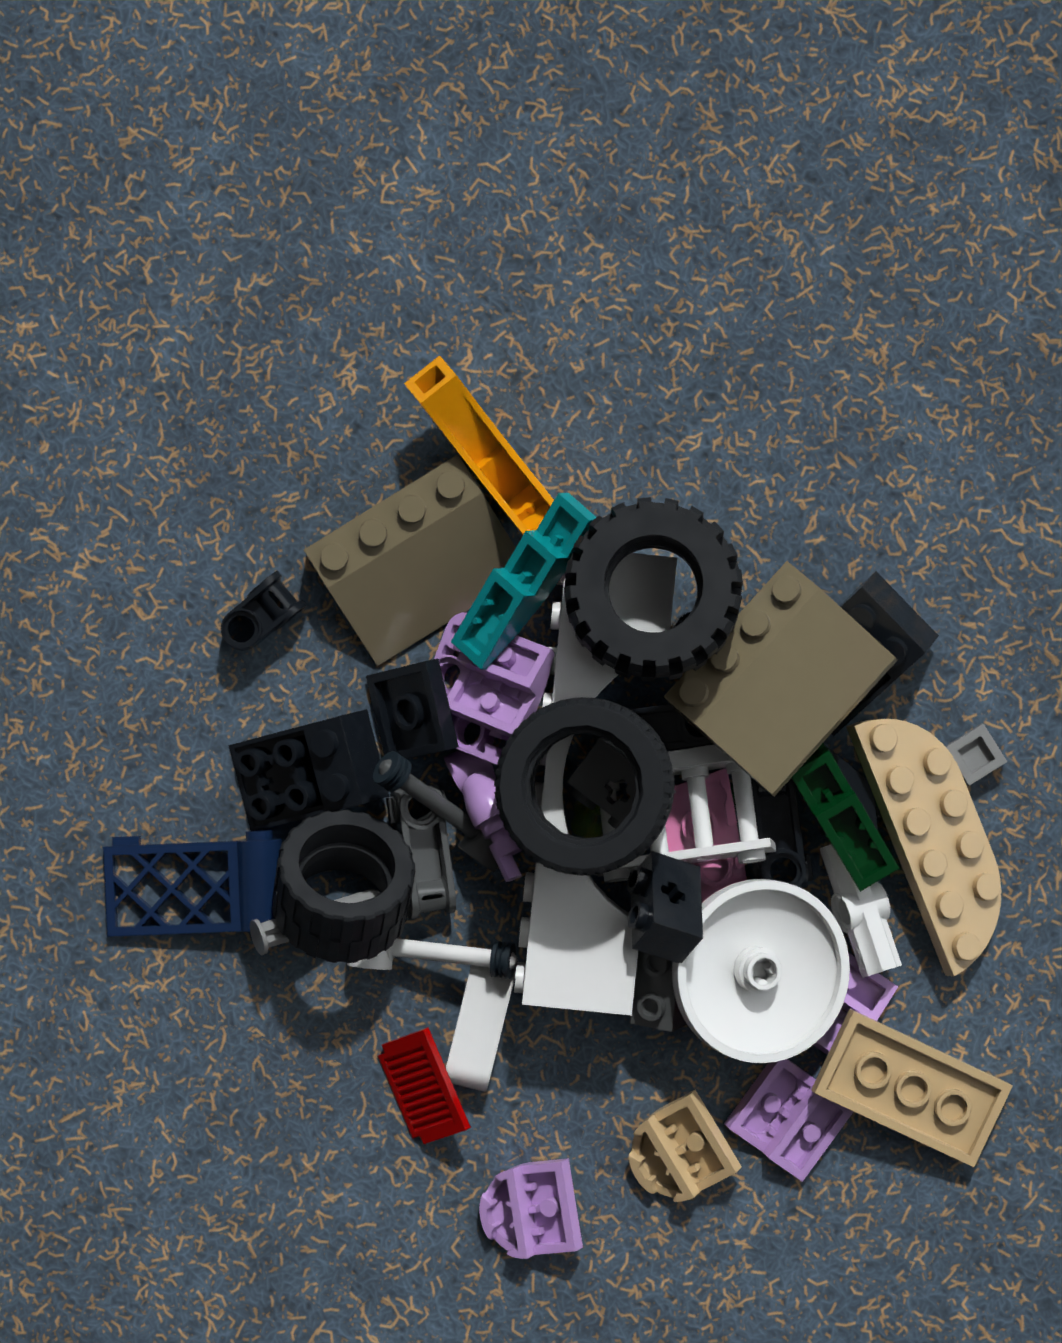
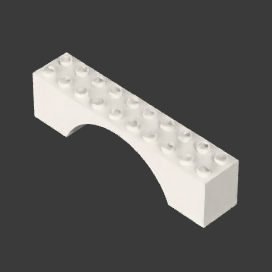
(576, 933)

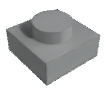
(976, 754)

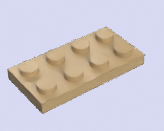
(911, 1088)

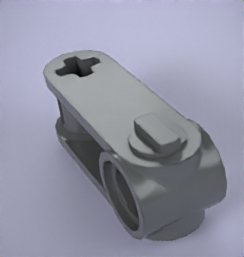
(430, 851)

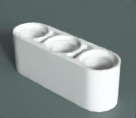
(479, 1028)

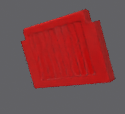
(422, 1087)

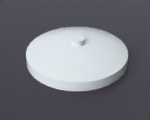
(764, 972)

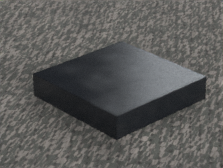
(412, 710)

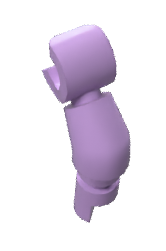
(476, 781)

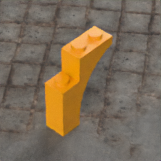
(480, 444)

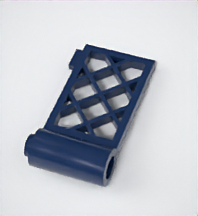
(250, 876)

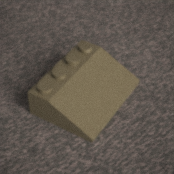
(413, 559)
(781, 679)

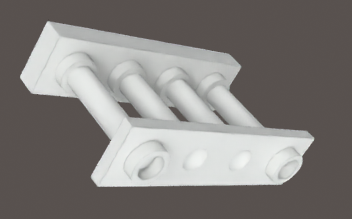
(694, 767)

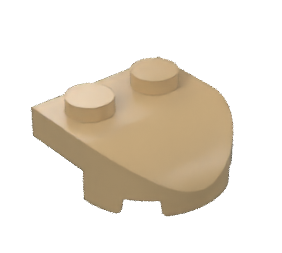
(681, 1150)

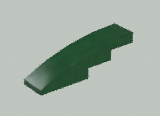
(843, 819)

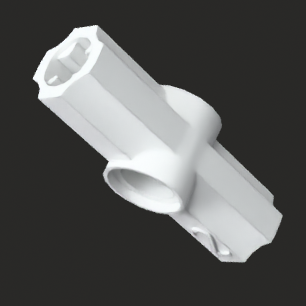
(862, 917)

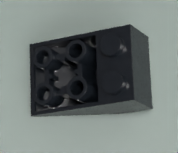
(893, 625)
(307, 770)

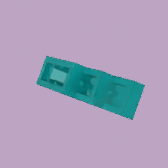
(525, 582)

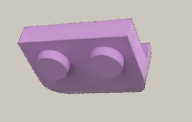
(532, 1209)

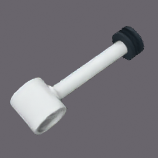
(500, 958)

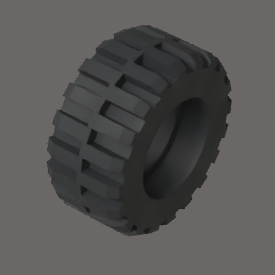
(665, 528)

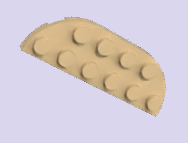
(933, 835)

